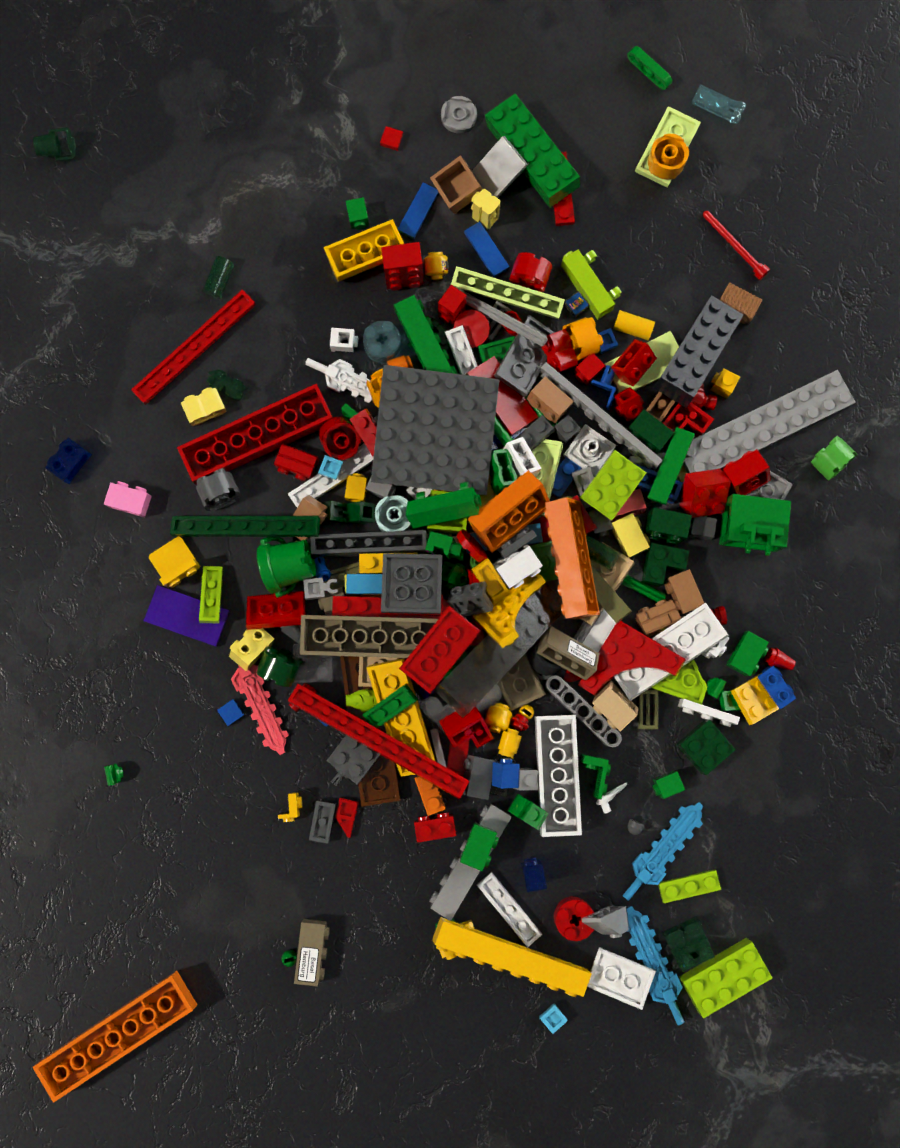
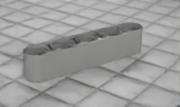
(592, 715)

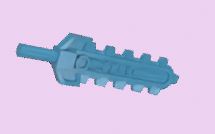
(650, 866)
(665, 983)

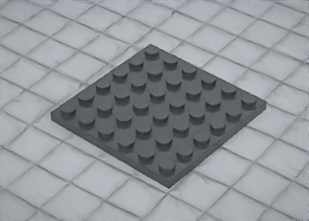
(434, 429)

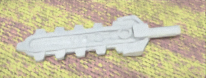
(341, 377)

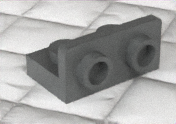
(516, 542)
(470, 599)

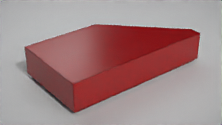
(346, 814)

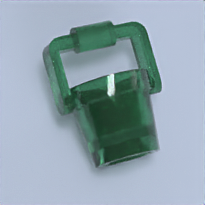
(50, 144)

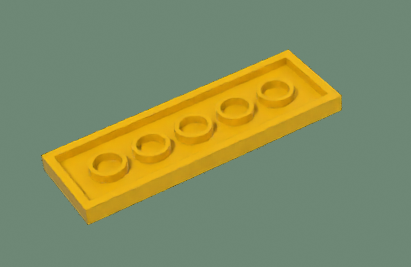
(408, 724)

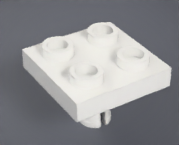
(589, 449)

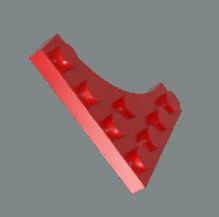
(630, 650)

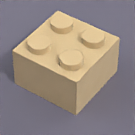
(615, 706)

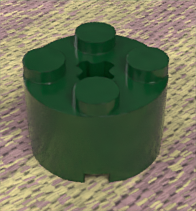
(279, 666)

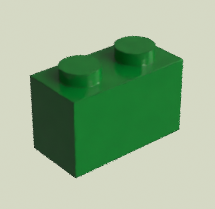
(748, 653)
(478, 847)

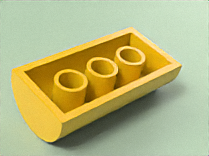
(361, 250)

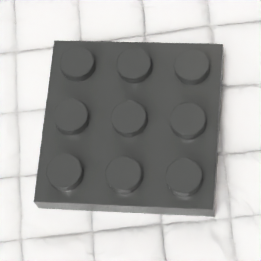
(411, 583)

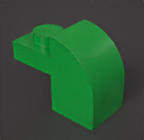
(528, 811)

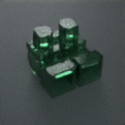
(688, 946)

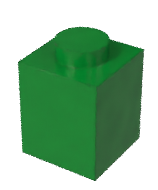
(357, 213)
(668, 785)

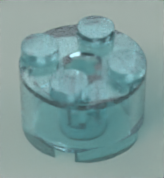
(385, 332)

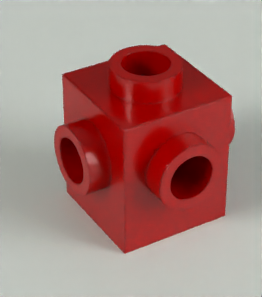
(628, 404)

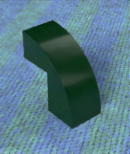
(350, 513)

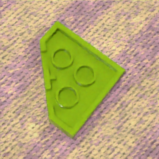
(686, 685)

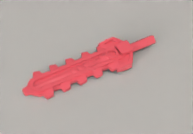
(263, 711)

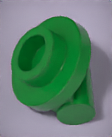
(715, 687)
(113, 774)

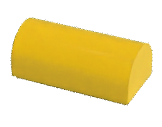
(634, 325)

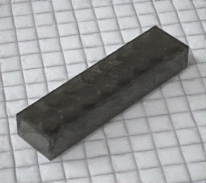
(490, 661)

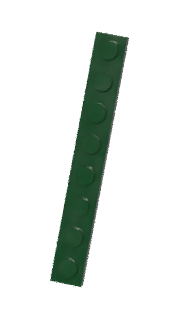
(245, 526)

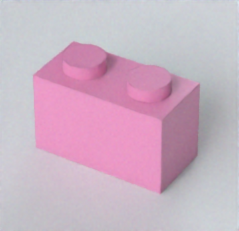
(127, 499)

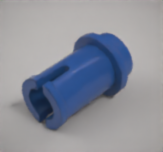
(321, 569)

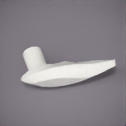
(608, 797)

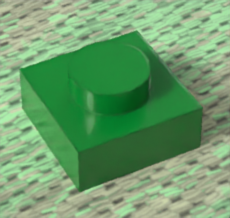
(728, 702)

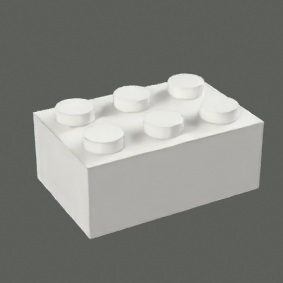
(518, 566)

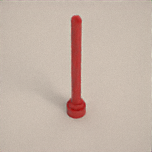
(759, 269)

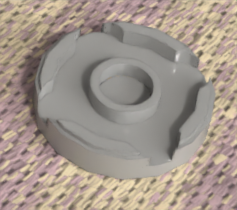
(458, 114)

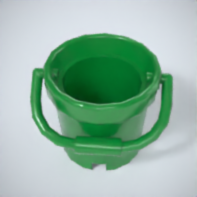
(284, 564)

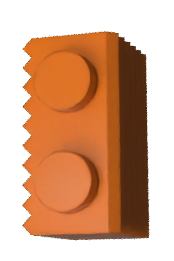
(430, 796)

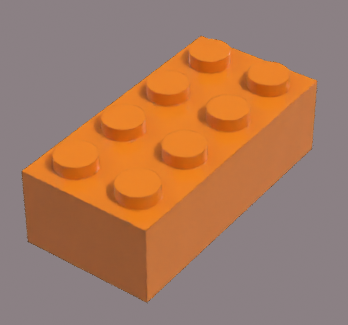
(509, 511)

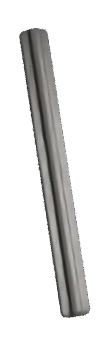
(505, 320)

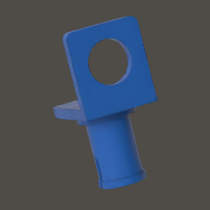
(605, 383)

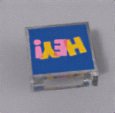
(576, 304)

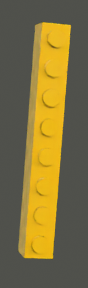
(511, 957)

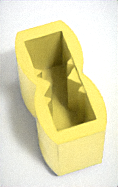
(203, 407)

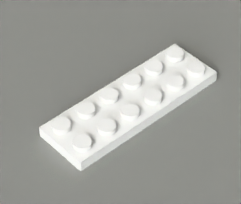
(686, 638)

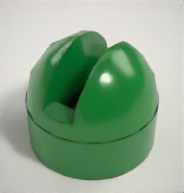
(287, 954)

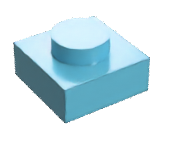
(330, 467)
(553, 1018)

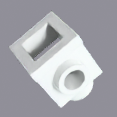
(341, 334)

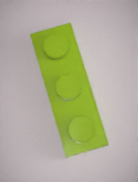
(211, 594)
(689, 886)

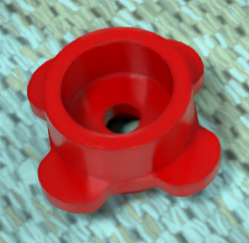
(519, 722)

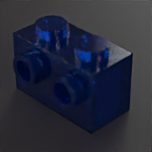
(67, 460)

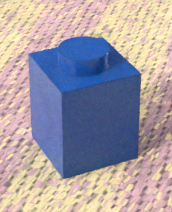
(505, 774)

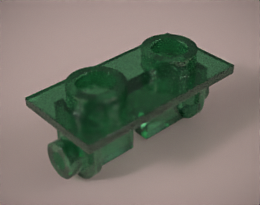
(233, 386)

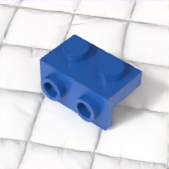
(776, 687)

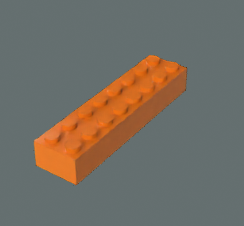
(115, 1036)

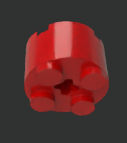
(531, 272)
(343, 448)
(563, 918)

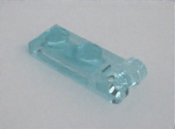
(718, 104)

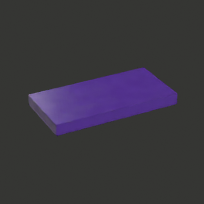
(181, 615)

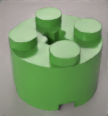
(833, 458)

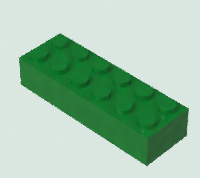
(547, 166)

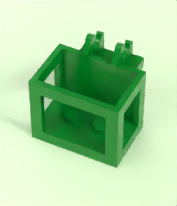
(755, 523)

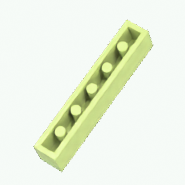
(507, 292)

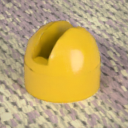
(529, 709)

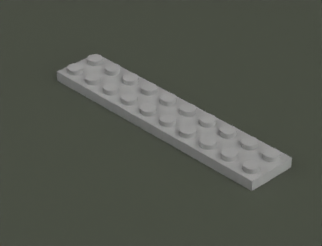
(769, 423)

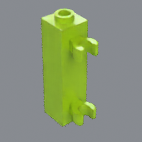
(588, 284)

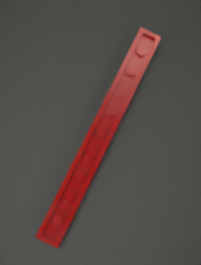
(378, 741)

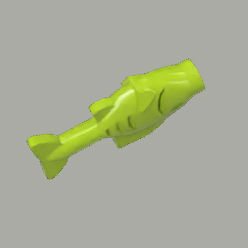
(361, 700)

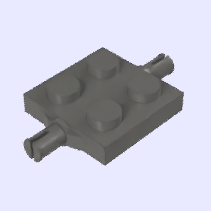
(352, 760)

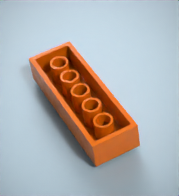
(571, 558)

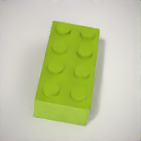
(725, 977)

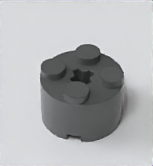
(217, 490)

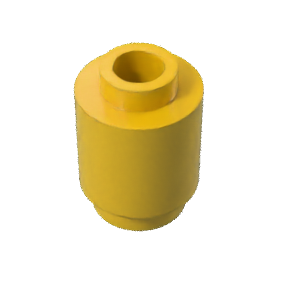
(509, 743)

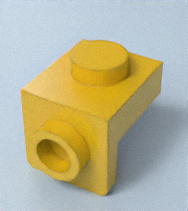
(295, 804)

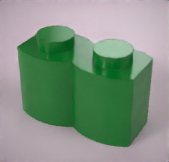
(501, 470)

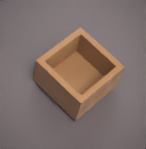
(456, 184)

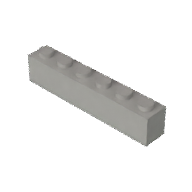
(462, 876)

